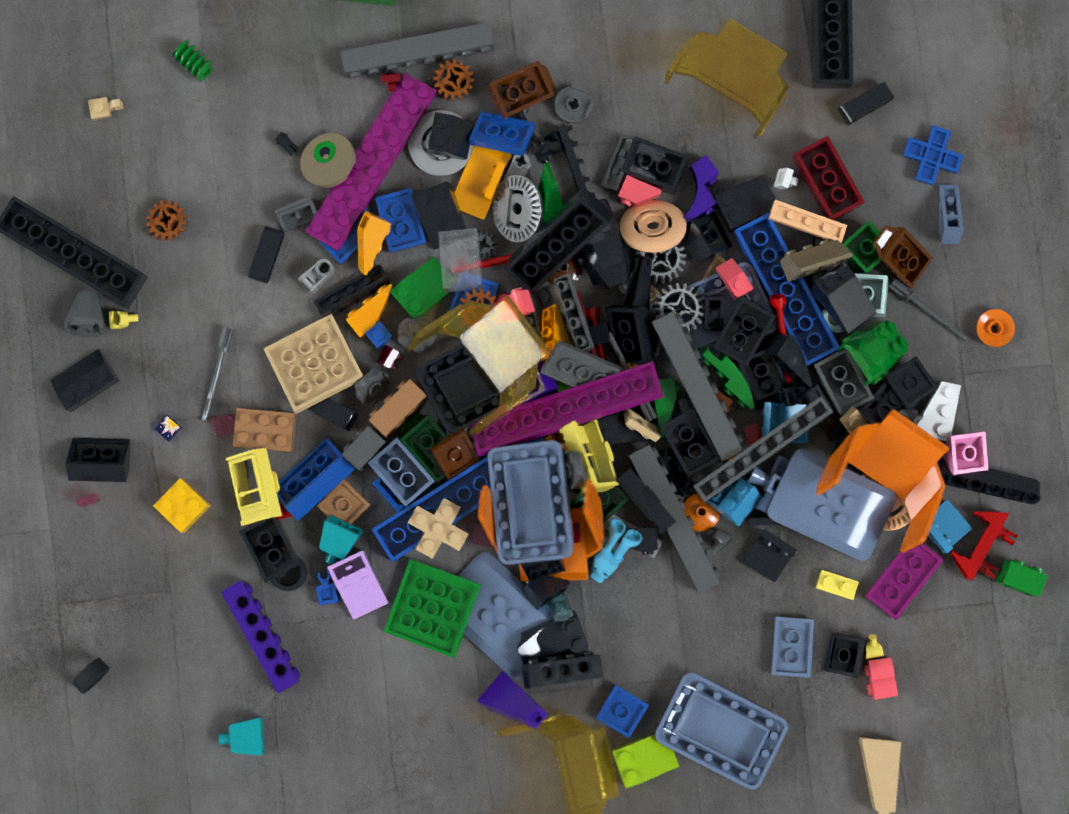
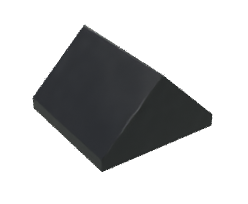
(845, 655)

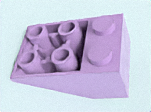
(358, 584)

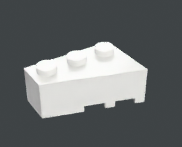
(940, 411)

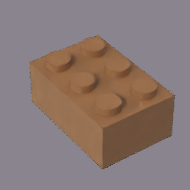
(397, 408)
(264, 430)

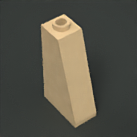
(881, 767)

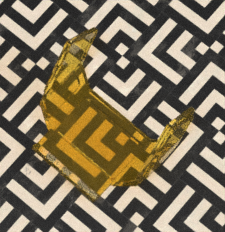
(738, 67)
(500, 344)
(582, 761)

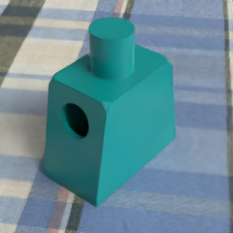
(338, 539)
(245, 737)

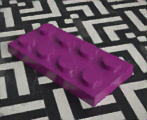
(903, 579)

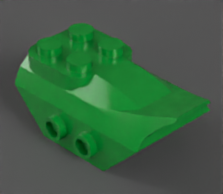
(876, 349)

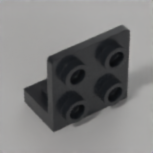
(769, 555)

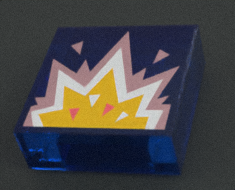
(168, 428)

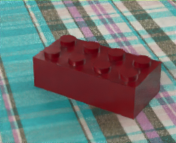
(828, 179)

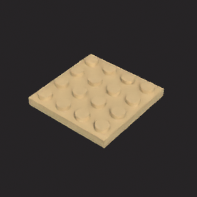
(313, 363)

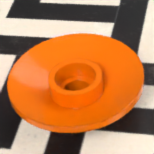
(1004, 324)
(704, 522)

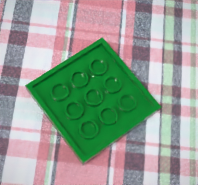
(432, 608)

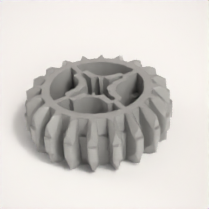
(666, 265)
(687, 310)

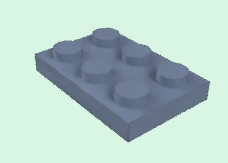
(792, 647)

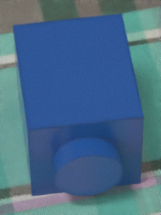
(379, 335)

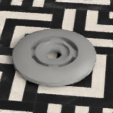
(420, 154)
(504, 208)

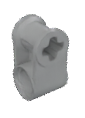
(514, 169)
(316, 276)

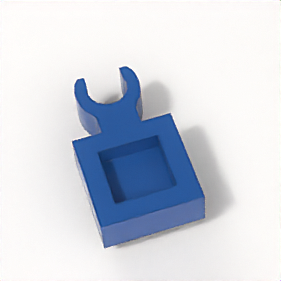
(326, 592)

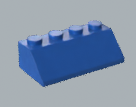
(313, 479)

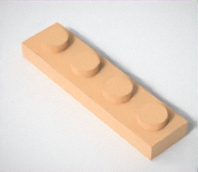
(807, 221)

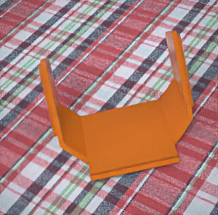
(900, 459)
(591, 531)

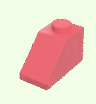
(636, 192)
(734, 279)

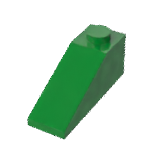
(665, 405)

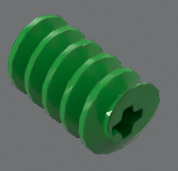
(192, 61)

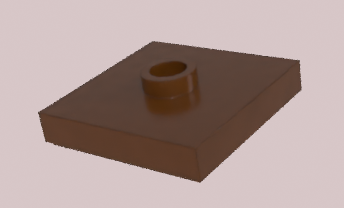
(455, 454)

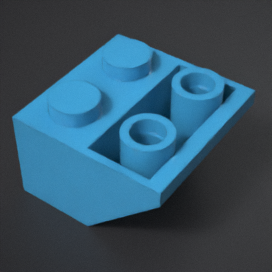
(736, 501)

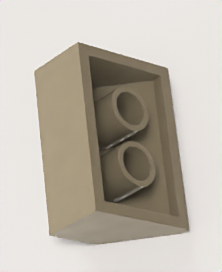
(814, 259)

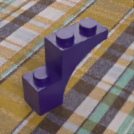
(704, 174)

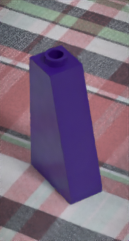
(512, 701)

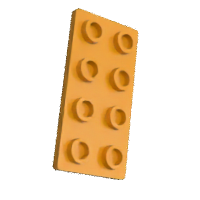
(481, 180)

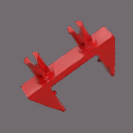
(977, 562)

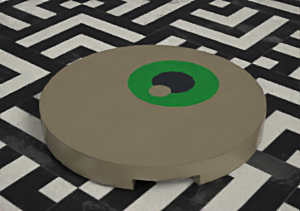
(328, 160)

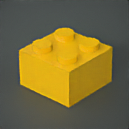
(182, 505)

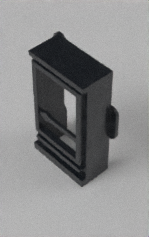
(645, 499)

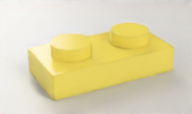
(837, 584)

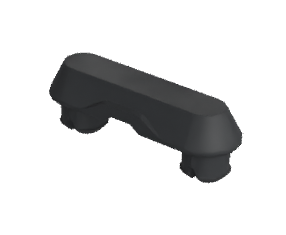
(683, 486)

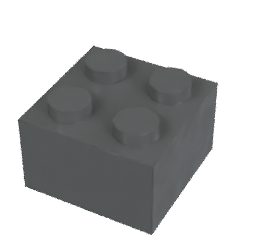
(363, 448)

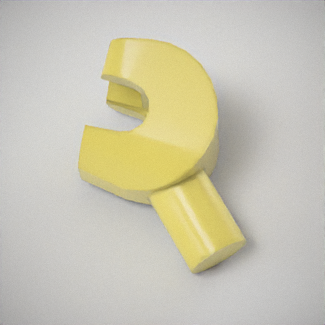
(121, 319)
(873, 648)

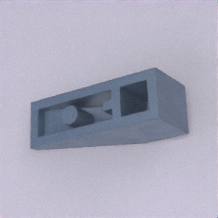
(950, 215)

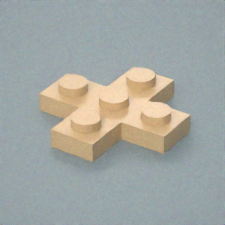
(438, 528)

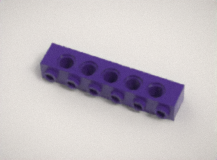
(251, 631)

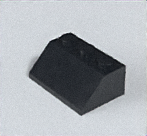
(84, 381)
(98, 460)

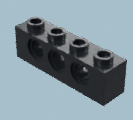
(591, 670)

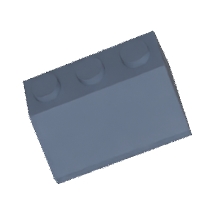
(401, 472)

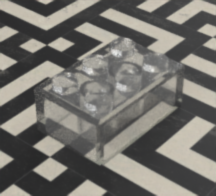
(460, 260)

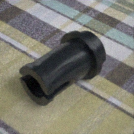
(286, 143)

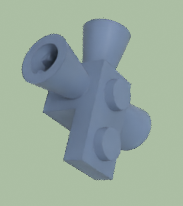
(768, 482)

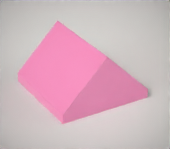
(966, 453)

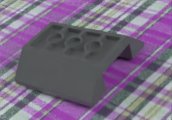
(564, 295)

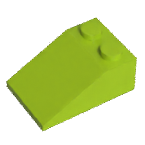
(643, 760)

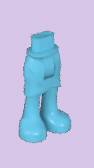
(607, 560)

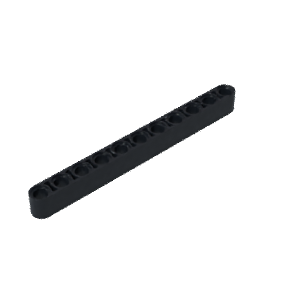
(987, 482)

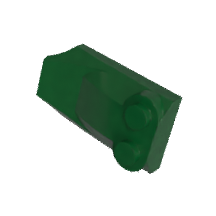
(418, 437)
(611, 501)

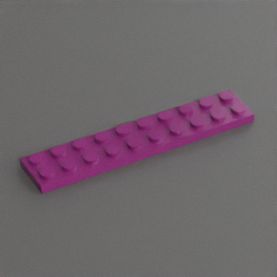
(373, 161)
(576, 404)

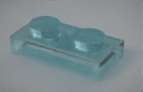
(560, 608)

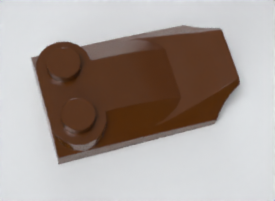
(521, 89)
(902, 254)

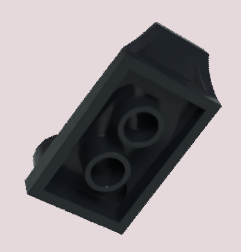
(882, 404)
(552, 640)

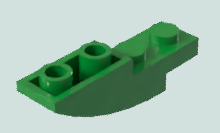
(733, 381)

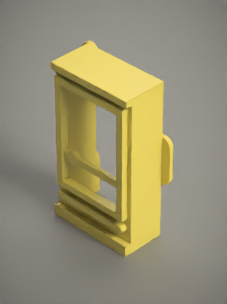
(599, 452)
(267, 486)

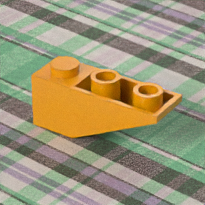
(370, 236)
(371, 311)
(553, 328)

